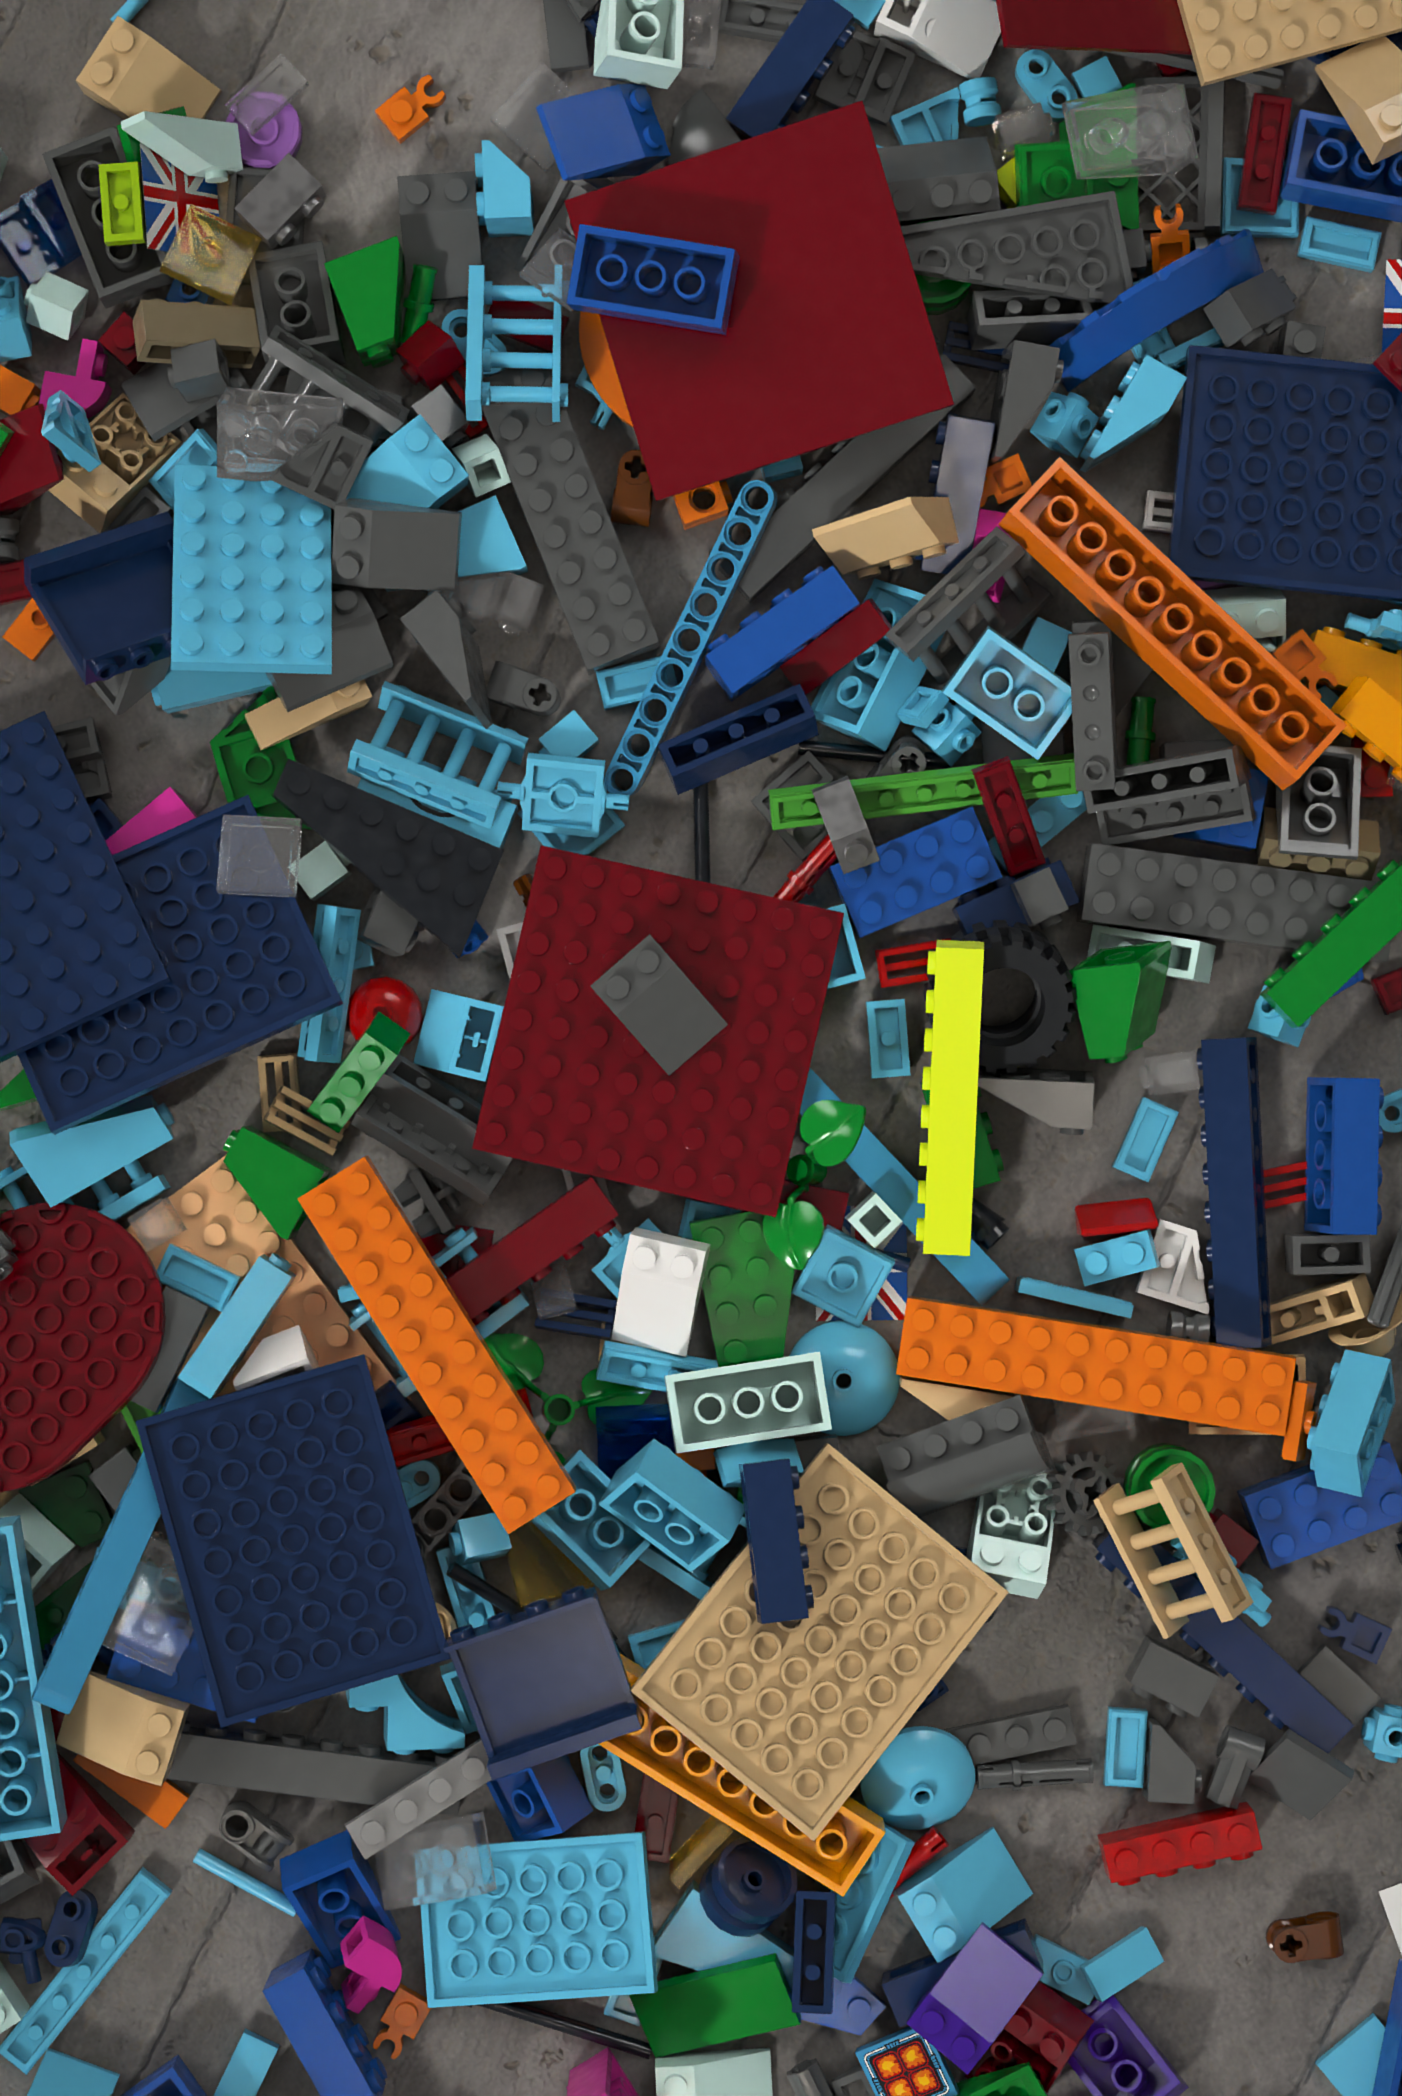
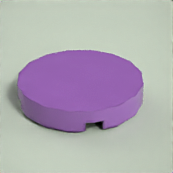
(272, 141)

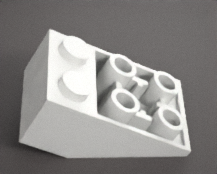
(943, 31)

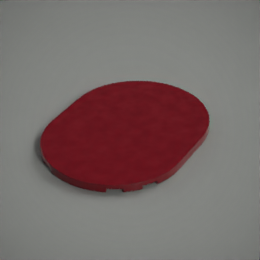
(74, 1334)

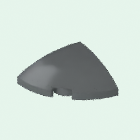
(699, 129)

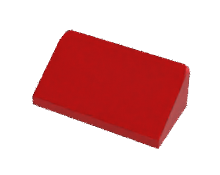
(1115, 1217)

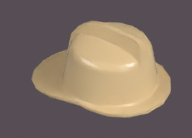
(1365, 1337)

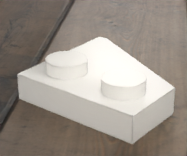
(1180, 1270)

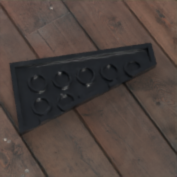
(411, 858)

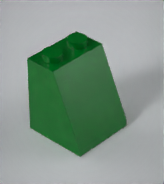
(371, 298)
(1120, 997)
(273, 1176)

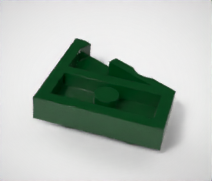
(72, 1503)

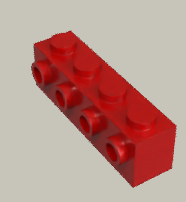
(1178, 1843)

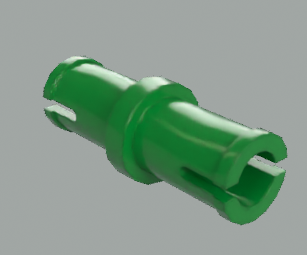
(418, 303)
(1140, 732)

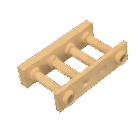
(1198, 1537)

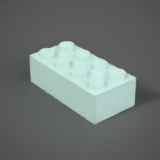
(747, 1402)

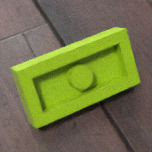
(121, 203)

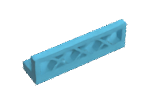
(336, 939)

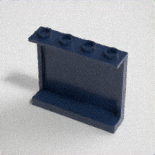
(109, 596)
(544, 1681)

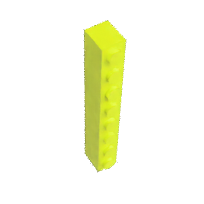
(953, 1097)

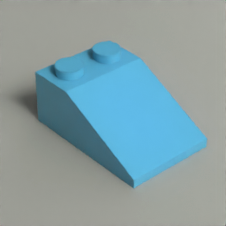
(411, 469)
(963, 1891)

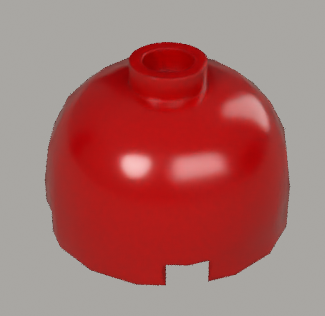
(389, 997)

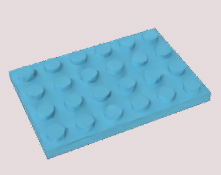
(249, 576)
(559, 1926)

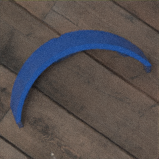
(1156, 304)

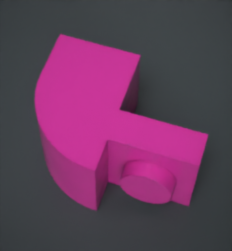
(83, 387)
(374, 1963)

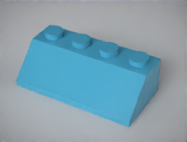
(874, 686)

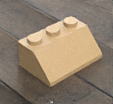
(889, 535)

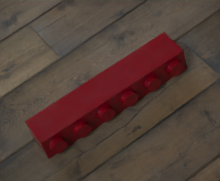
(532, 1248)

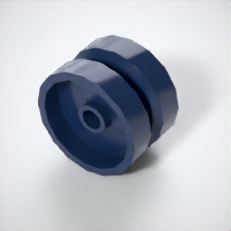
(747, 1888)

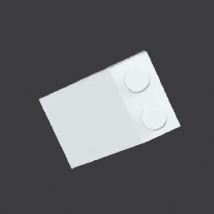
(659, 1291)

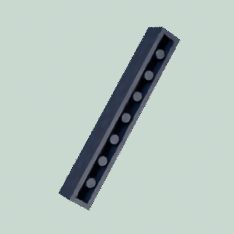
(1235, 1192)
(1247, 1657)

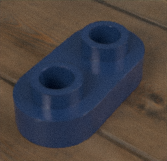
(71, 1929)

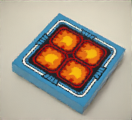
(906, 2066)

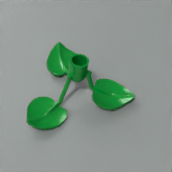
(832, 1134)
(524, 1362)

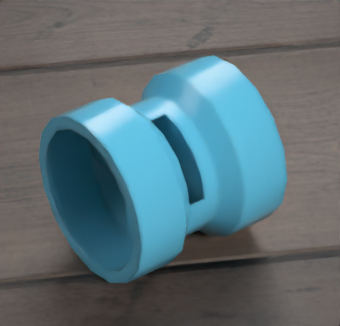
(980, 101)

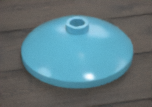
(867, 1361)
(916, 1762)

